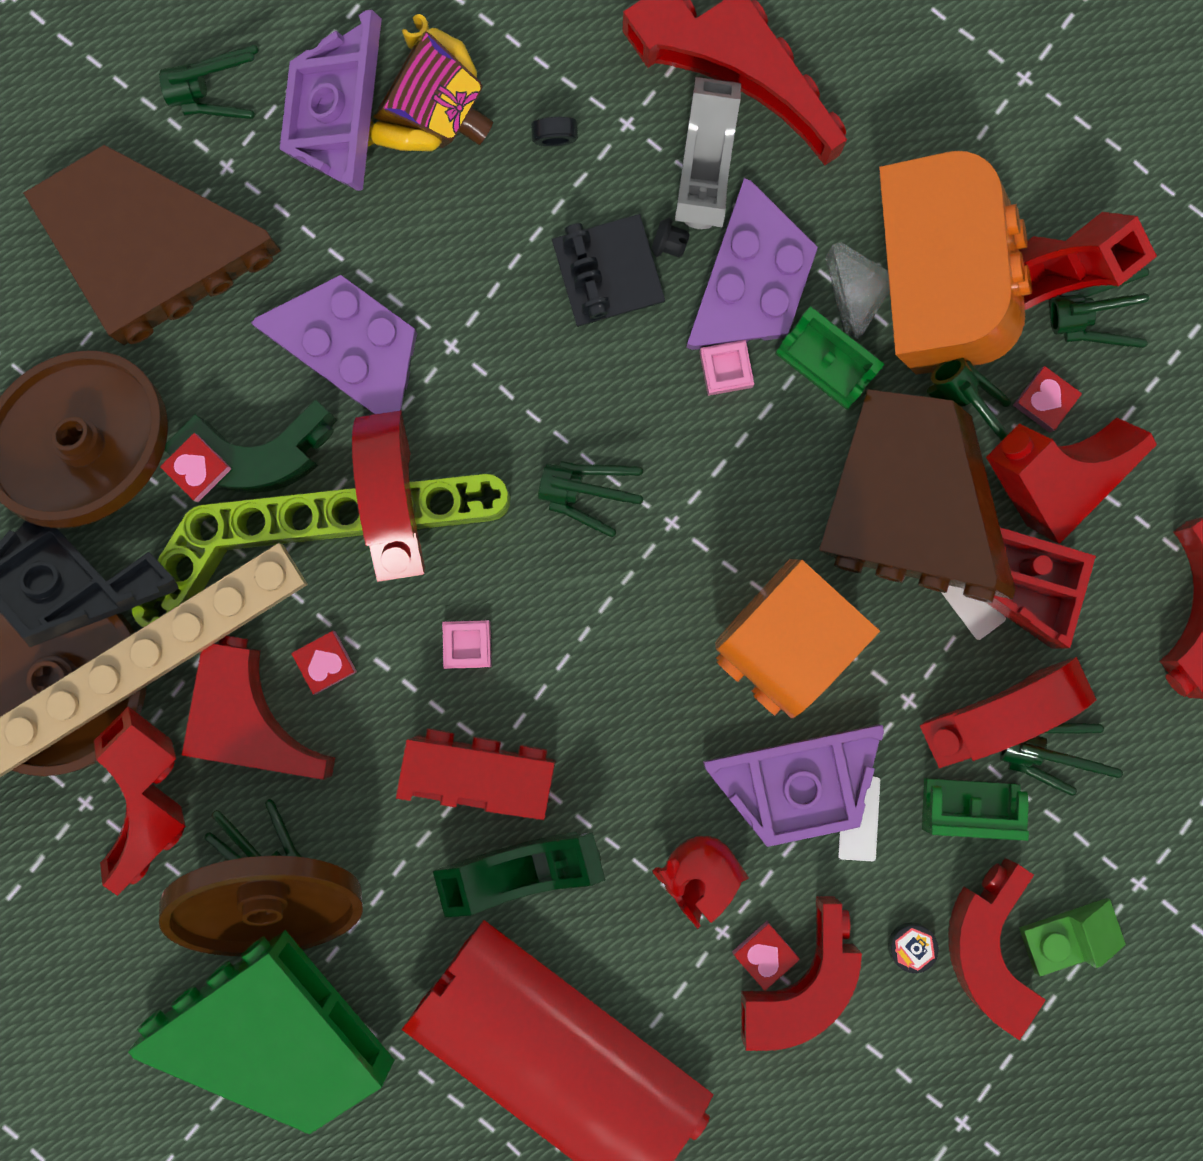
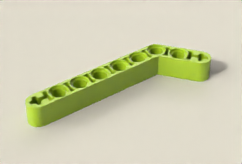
(279, 527)

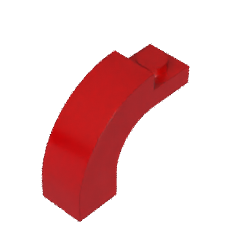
(384, 495)
(1011, 716)
(977, 954)
(814, 1002)

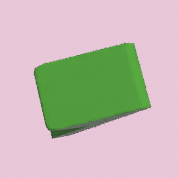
(1073, 937)

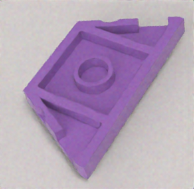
(332, 102)
(754, 275)
(346, 342)
(801, 785)

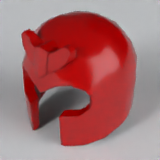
(702, 877)

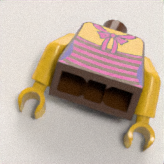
(430, 95)

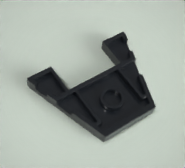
(55, 590)

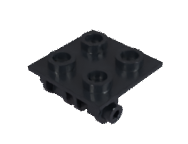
(607, 269)

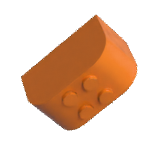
(952, 260)
(793, 639)

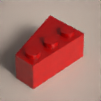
(1048, 587)
(476, 774)

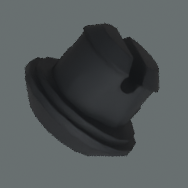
(670, 239)

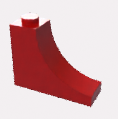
(1064, 484)
(1185, 659)
(233, 721)

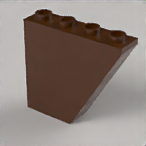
(143, 241)
(918, 500)

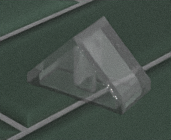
(857, 286)

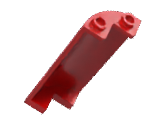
(556, 1057)

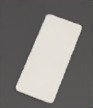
(975, 614)
(861, 842)

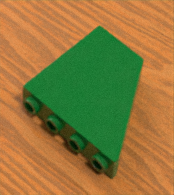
(269, 1038)

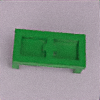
(829, 358)
(975, 809)

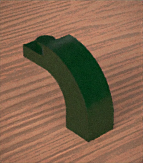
(266, 465)
(518, 871)

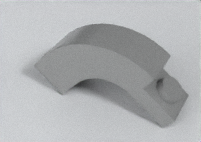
(708, 153)

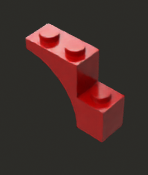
(1098, 254)
(136, 758)

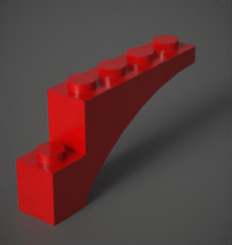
(737, 47)

